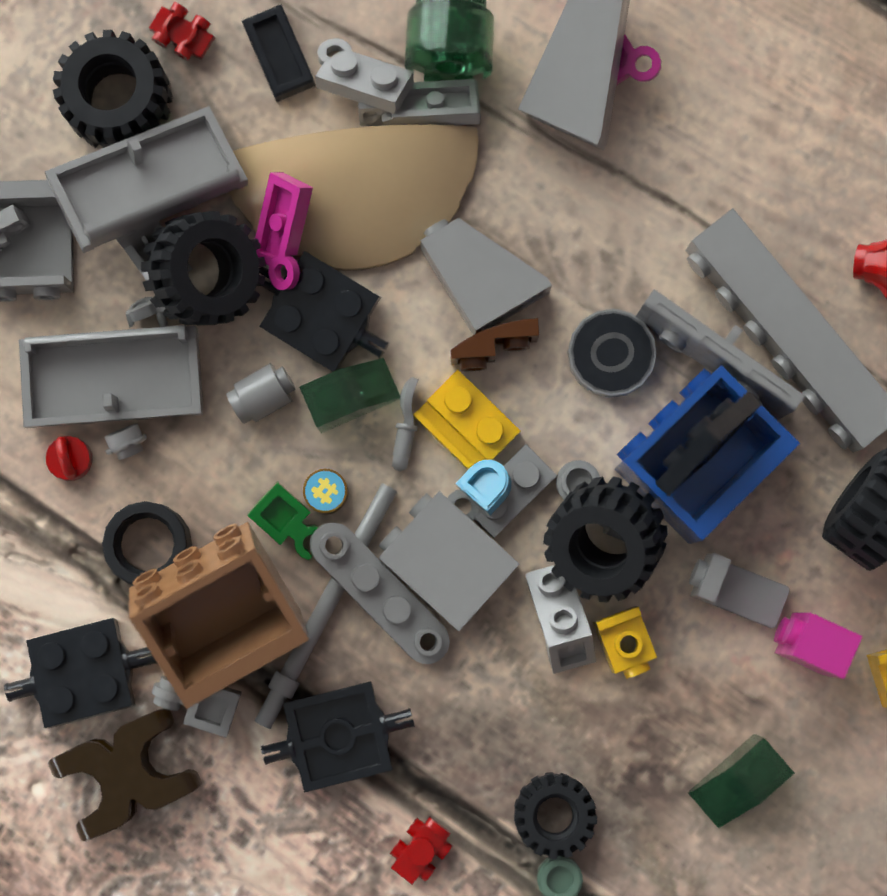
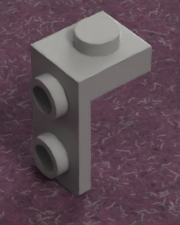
(738, 590)

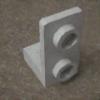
(561, 620)

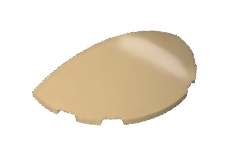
(370, 187)

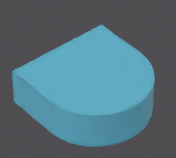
(486, 484)

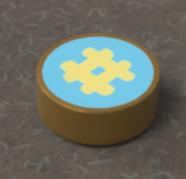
(325, 491)

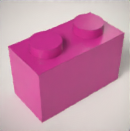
(817, 644)

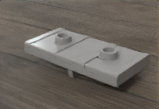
(145, 178)
(690, 336)
(110, 376)

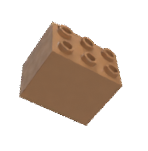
(215, 614)

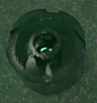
(449, 39)

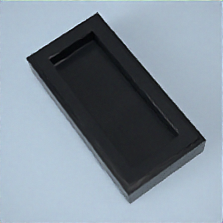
(278, 53)

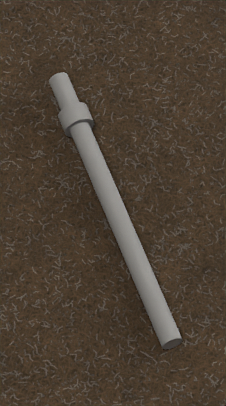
(284, 683)

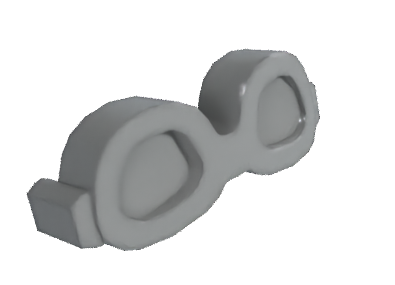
(144, 308)

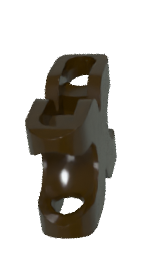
(125, 774)

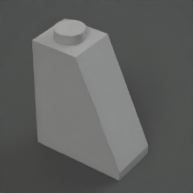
(480, 274)

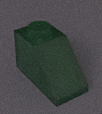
(349, 393)
(741, 781)

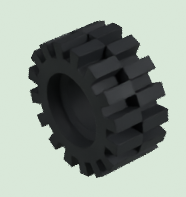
(571, 838)

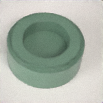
(559, 877)

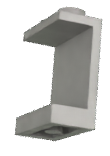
(41, 255)
(447, 559)

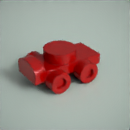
(186, 36)
(415, 858)

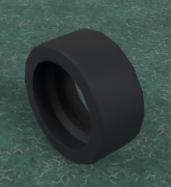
(128, 515)

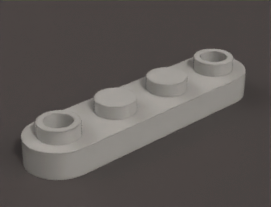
(379, 593)

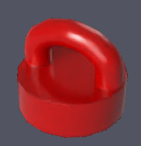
(69, 458)

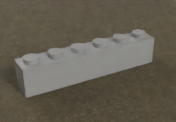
(791, 330)

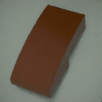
(480, 348)

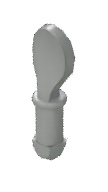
(405, 430)

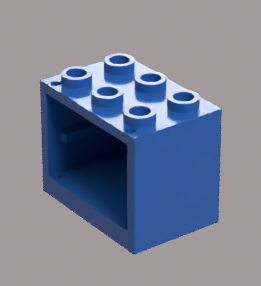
(724, 480)

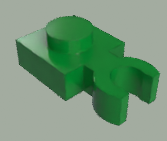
(282, 516)

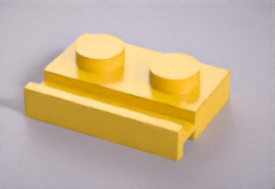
(466, 421)

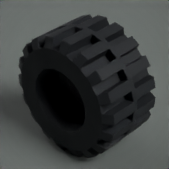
(93, 63)
(236, 264)
(860, 516)
(587, 565)

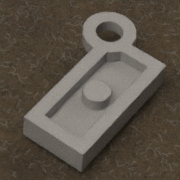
(362, 77)
(528, 478)

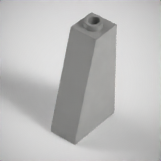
(580, 71)

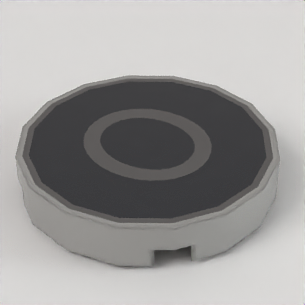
(611, 353)

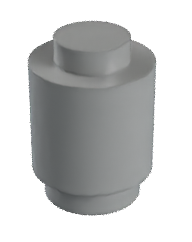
(261, 393)

